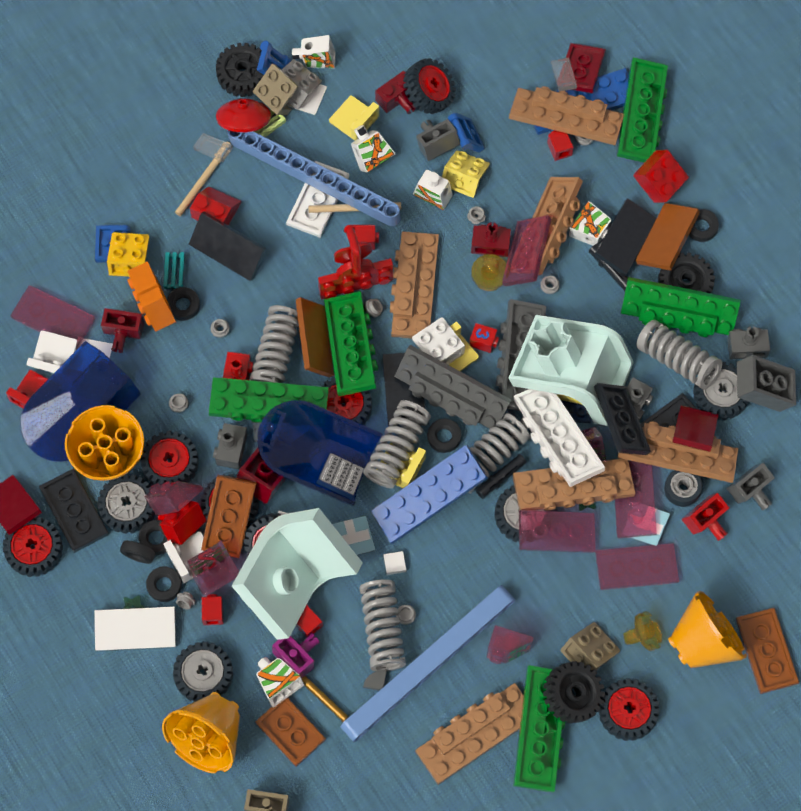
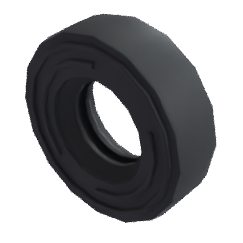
(704, 236)
(184, 292)
(444, 447)
(144, 533)
(137, 552)
(171, 593)

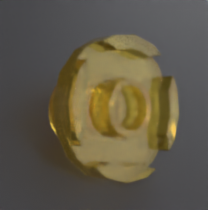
(488, 272)
(644, 632)

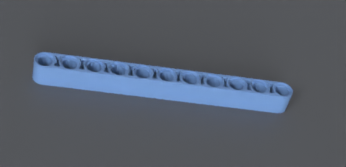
(319, 180)
(427, 663)

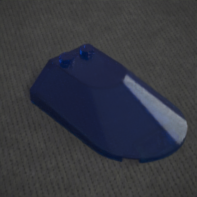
(77, 385)
(299, 437)

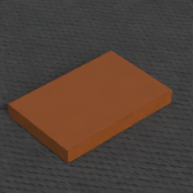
(290, 731)

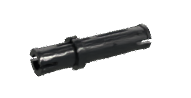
(619, 278)
(503, 474)

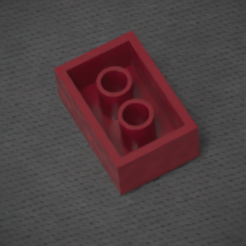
(266, 480)

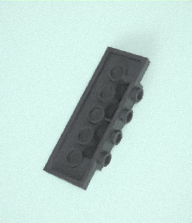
(514, 331)
(451, 389)

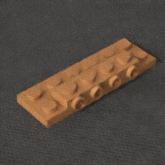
(567, 114)
(559, 204)
(414, 283)
(717, 464)
(548, 490)
(472, 734)

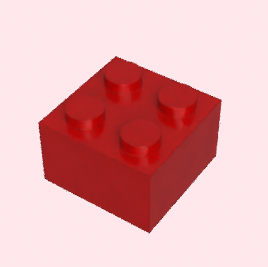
(660, 176)

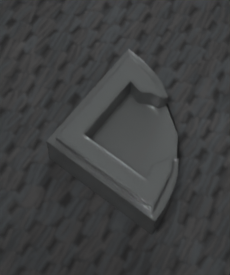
(375, 680)

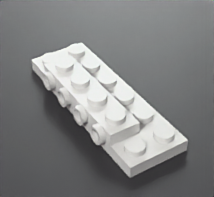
(558, 436)

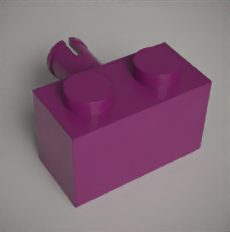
(296, 654)

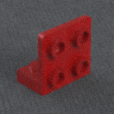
(26, 389)

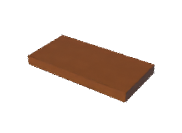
(667, 236)
(314, 337)
(229, 514)
(767, 651)

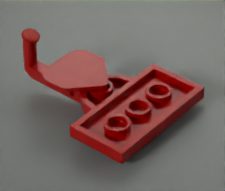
(356, 271)

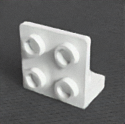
(440, 342)
(52, 351)
(182, 553)

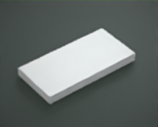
(313, 222)
(135, 628)

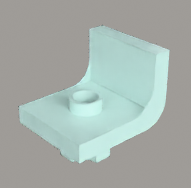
(571, 360)
(289, 564)

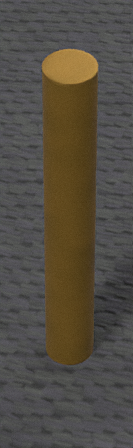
(324, 699)

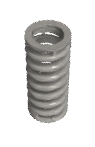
(278, 347)
(684, 354)
(520, 436)
(385, 472)
(375, 662)

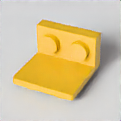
(126, 252)

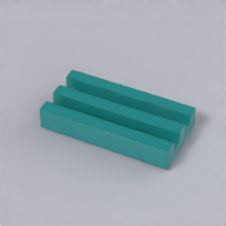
(174, 256)

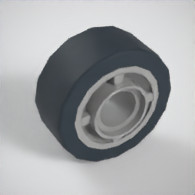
(682, 497)

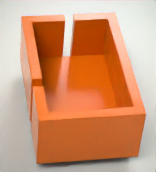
(151, 297)

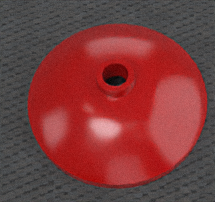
(243, 115)

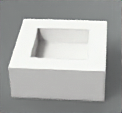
(394, 563)

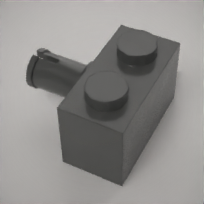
(437, 138)
(747, 343)
(640, 395)
(231, 446)
(751, 485)

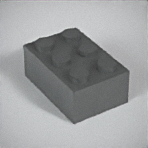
(766, 383)

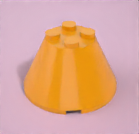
(104, 443)
(705, 635)
(205, 732)

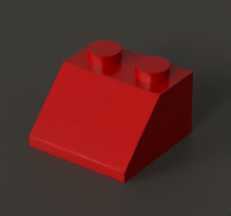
(216, 204)

